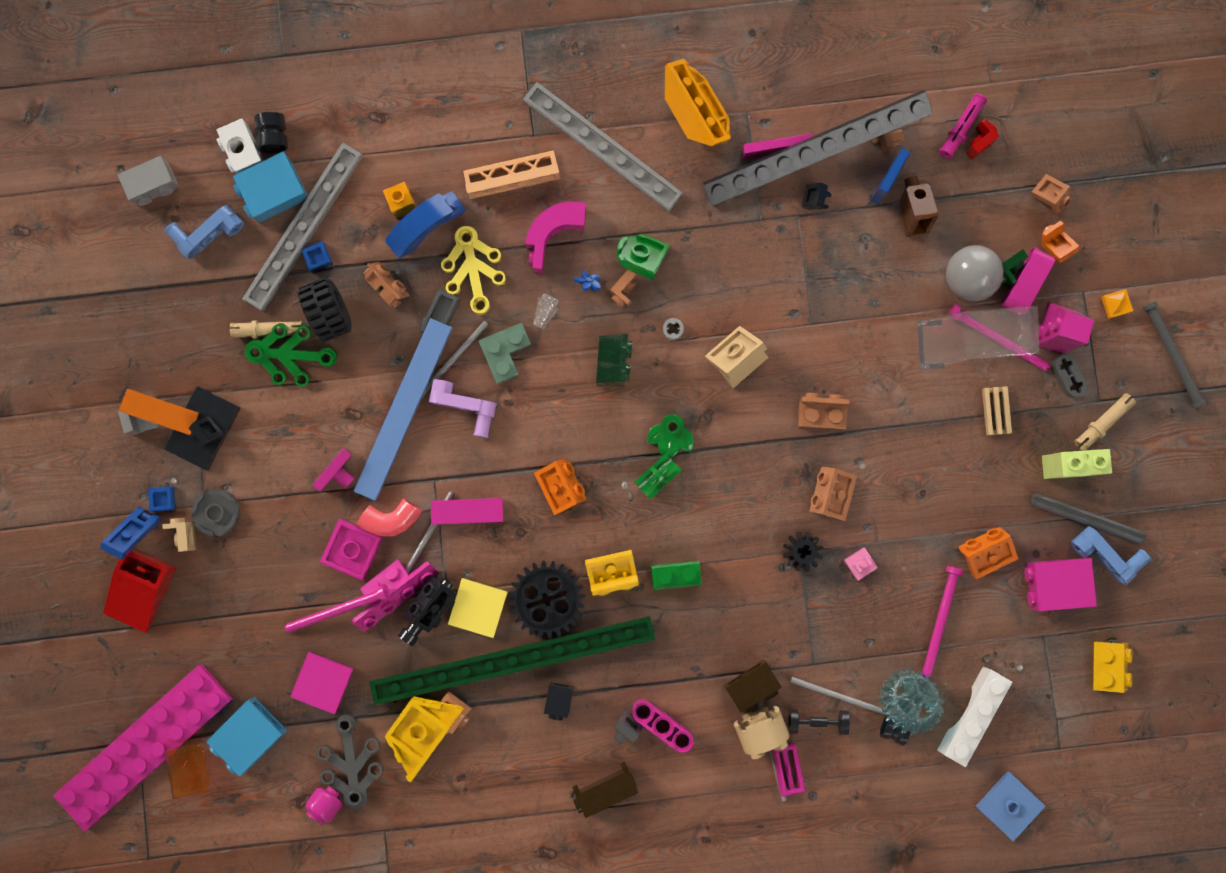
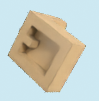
(185, 535)

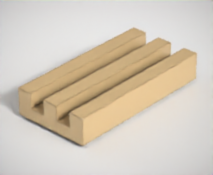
(997, 412)

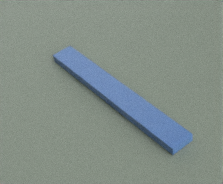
(403, 409)

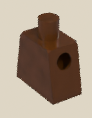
(917, 207)

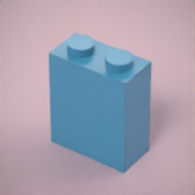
(269, 187)
(246, 736)

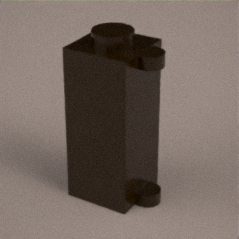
(605, 792)

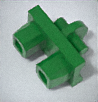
(657, 476)

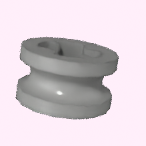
(673, 336)

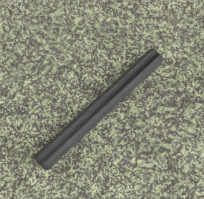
(1088, 518)

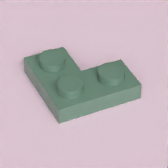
(498, 350)

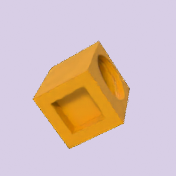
(399, 200)

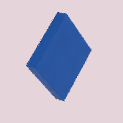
(890, 176)

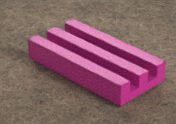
(797, 769)

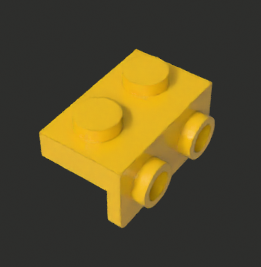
(612, 573)
(1112, 667)

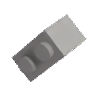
(148, 181)

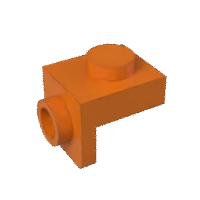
(1058, 243)

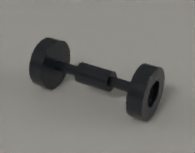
(843, 722)

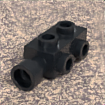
(427, 609)

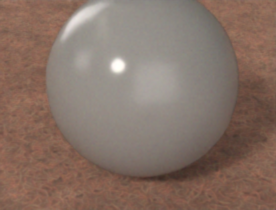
(974, 273)

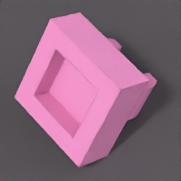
(860, 564)

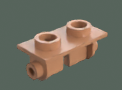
(379, 275)

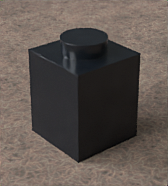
(558, 701)

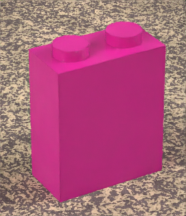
(1060, 584)

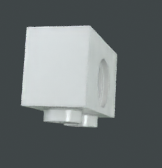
(230, 138)

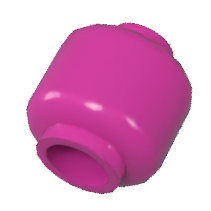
(323, 805)

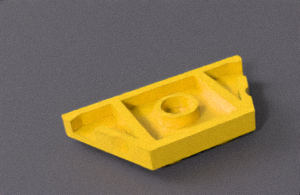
(420, 731)

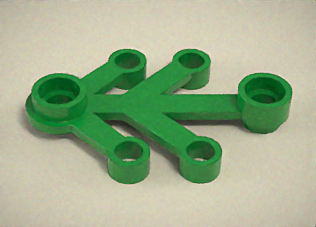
(287, 355)

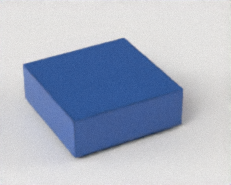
(317, 256)
(161, 499)

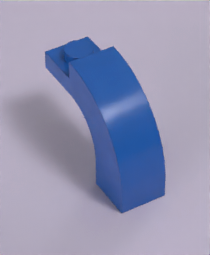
(422, 221)

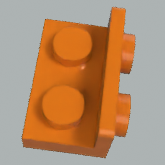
(560, 485)
(989, 552)

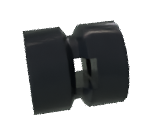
(270, 129)

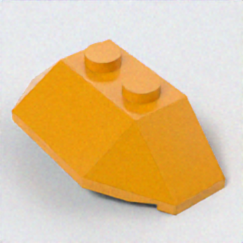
(695, 104)

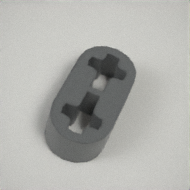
(1074, 373)

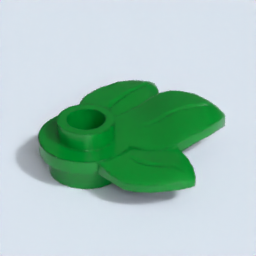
(671, 440)

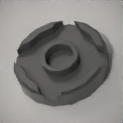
(215, 513)

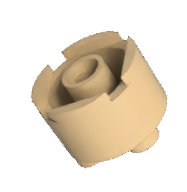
(762, 732)

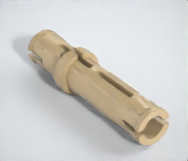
(263, 329)
(1099, 428)

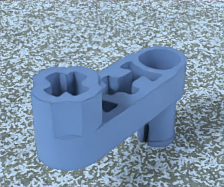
(222, 220)
(1091, 541)

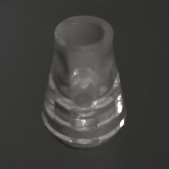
(546, 309)

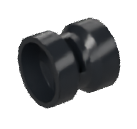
(887, 732)

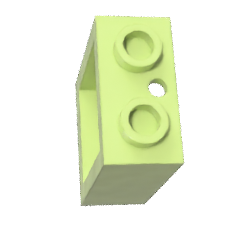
(1077, 464)

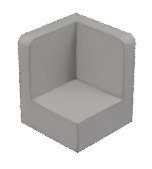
(134, 425)

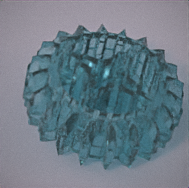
(905, 708)

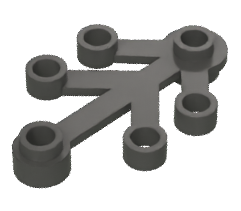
(351, 765)

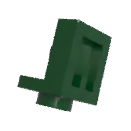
(1011, 265)

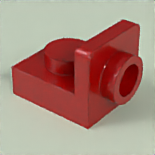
(987, 137)

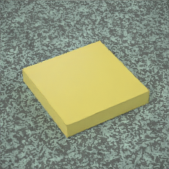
(477, 607)

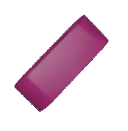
(1029, 279)
(668, 736)

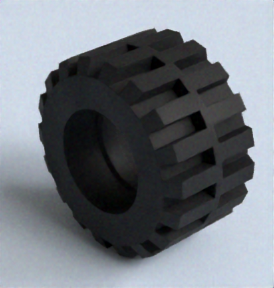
(324, 309)

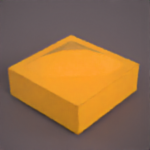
(1117, 304)

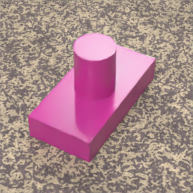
(335, 471)

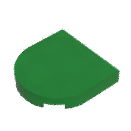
(642, 254)

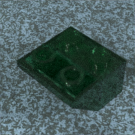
(612, 357)

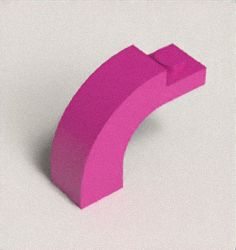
(551, 221)

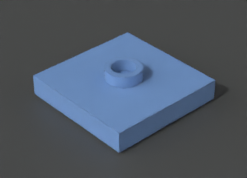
(1010, 806)

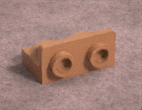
(823, 412)
(833, 493)

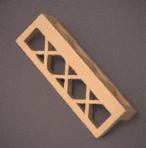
(512, 180)

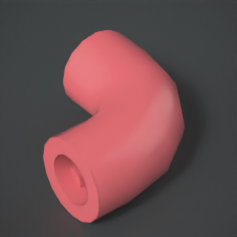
(390, 523)

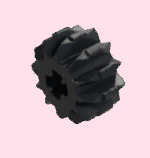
(806, 559)

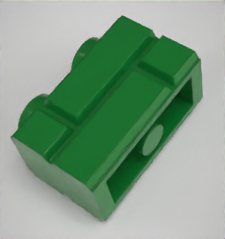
(676, 575)

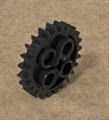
(539, 578)

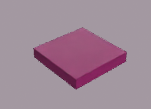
(351, 550)
(322, 682)

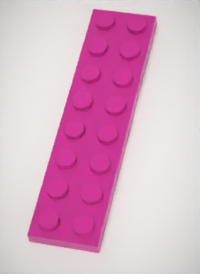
(142, 747)

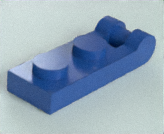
(130, 533)

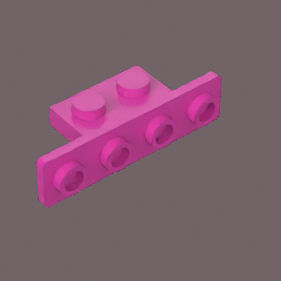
(401, 586)

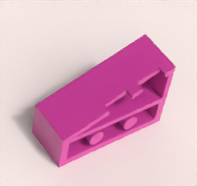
(1063, 329)

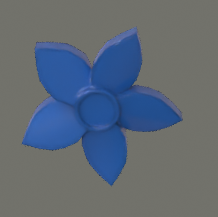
(588, 281)

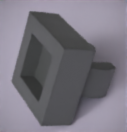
(627, 728)

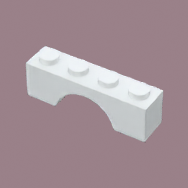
(985, 700)

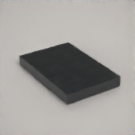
(223, 415)

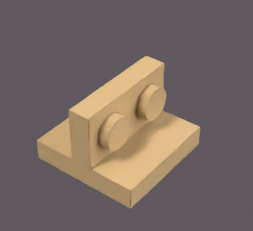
(737, 356)

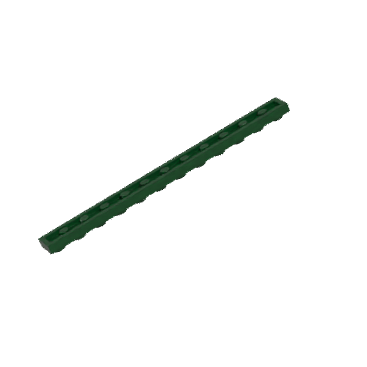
(512, 660)

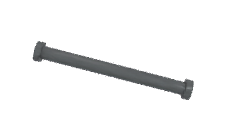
(1174, 354)

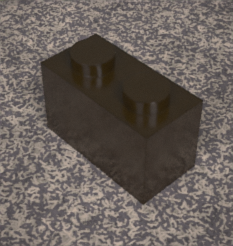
(752, 687)

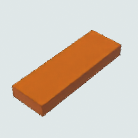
(158, 411)

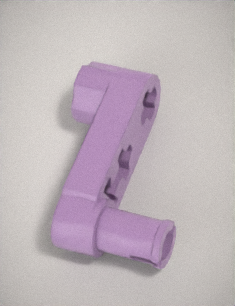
(442, 395)

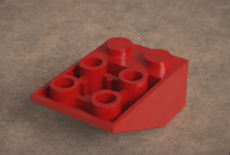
(138, 589)

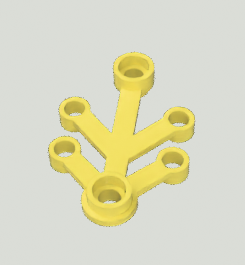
(472, 266)

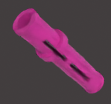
(963, 126)

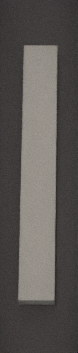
(602, 147)
(303, 227)

